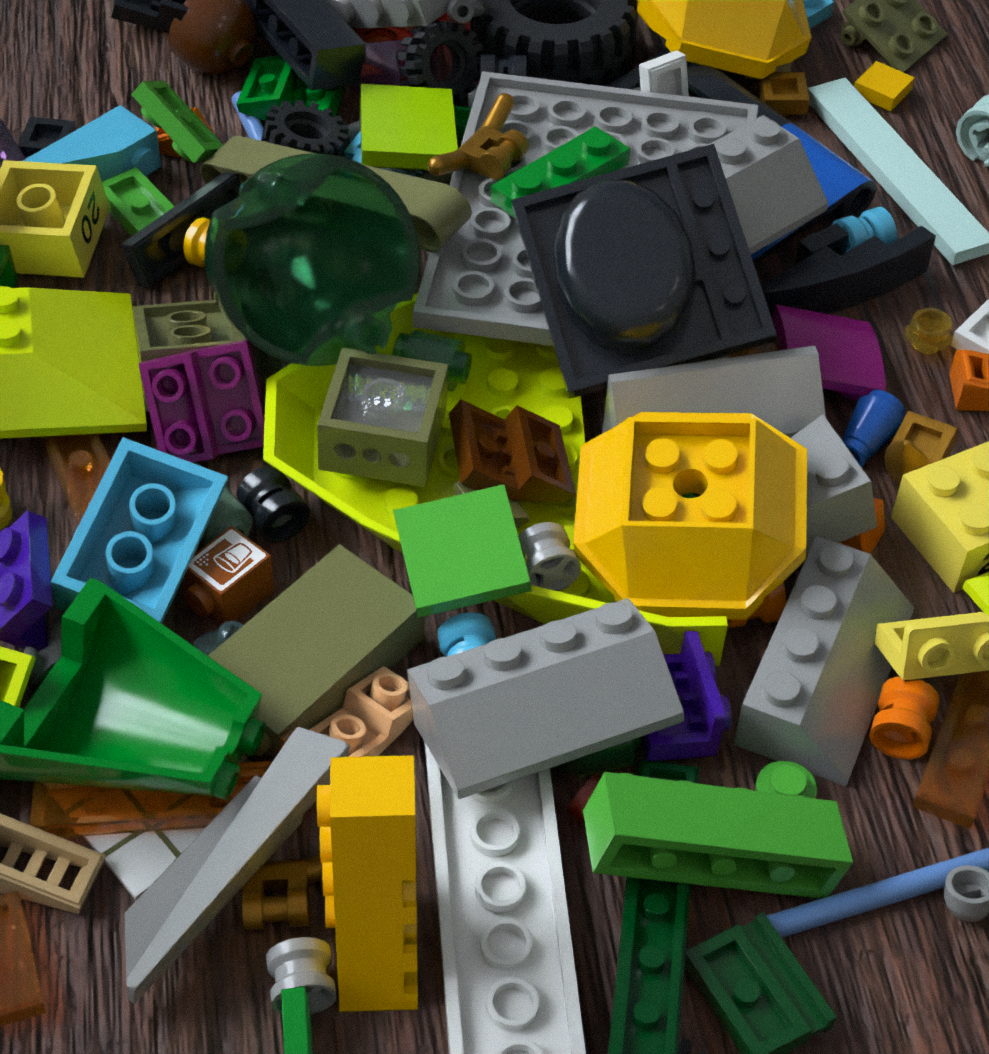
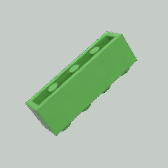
(715, 836)

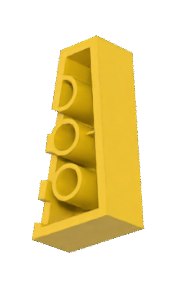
(371, 879)

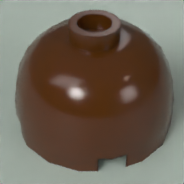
(214, 35)

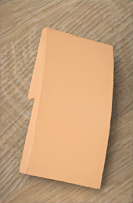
(372, 714)

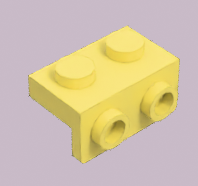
(936, 645)

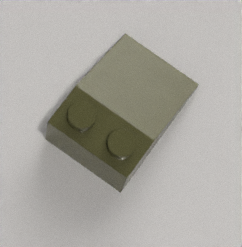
(180, 328)

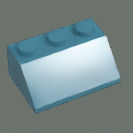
(140, 528)

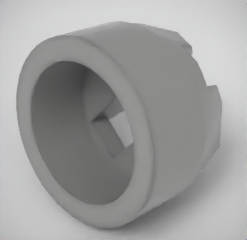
(967, 893)

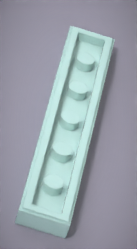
(899, 170)

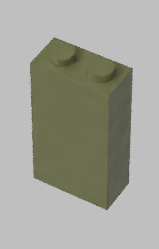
(320, 641)

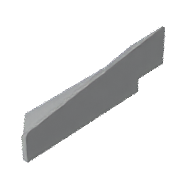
(224, 857)

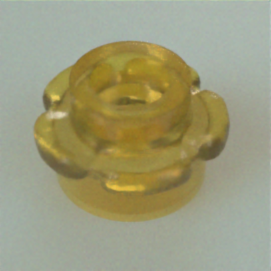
(929, 330)

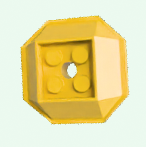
(731, 34)
(698, 552)

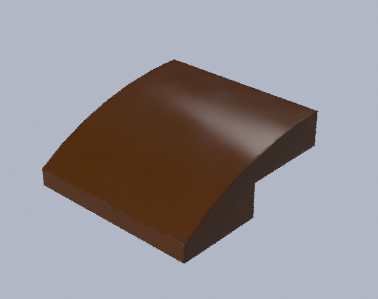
(512, 451)

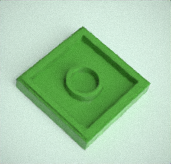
(462, 551)

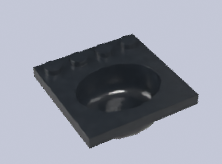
(643, 269)

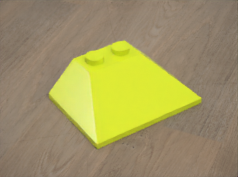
(68, 363)

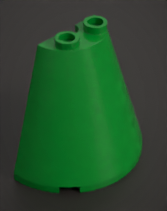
(131, 708)

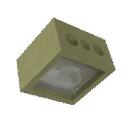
(382, 417)

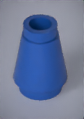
(873, 424)

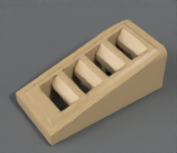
(28, 839)

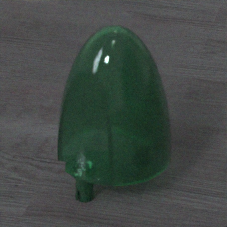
(312, 258)

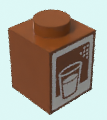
(228, 577)

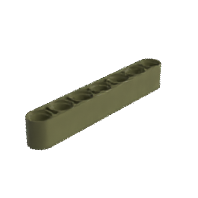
(433, 206)

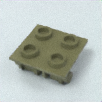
(895, 28)

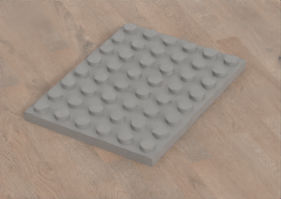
(482, 273)

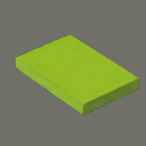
(405, 125)

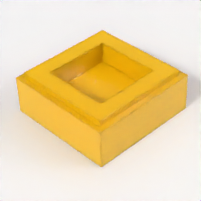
(884, 85)

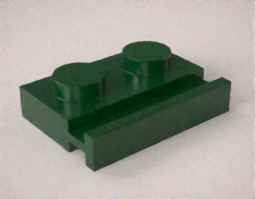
(758, 989)

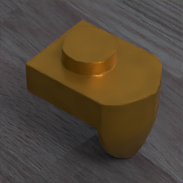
(918, 444)

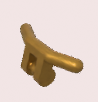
(488, 149)
(280, 875)

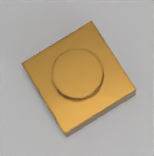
(785, 92)

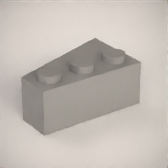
(837, 487)

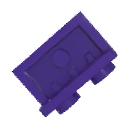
(25, 582)
(704, 708)

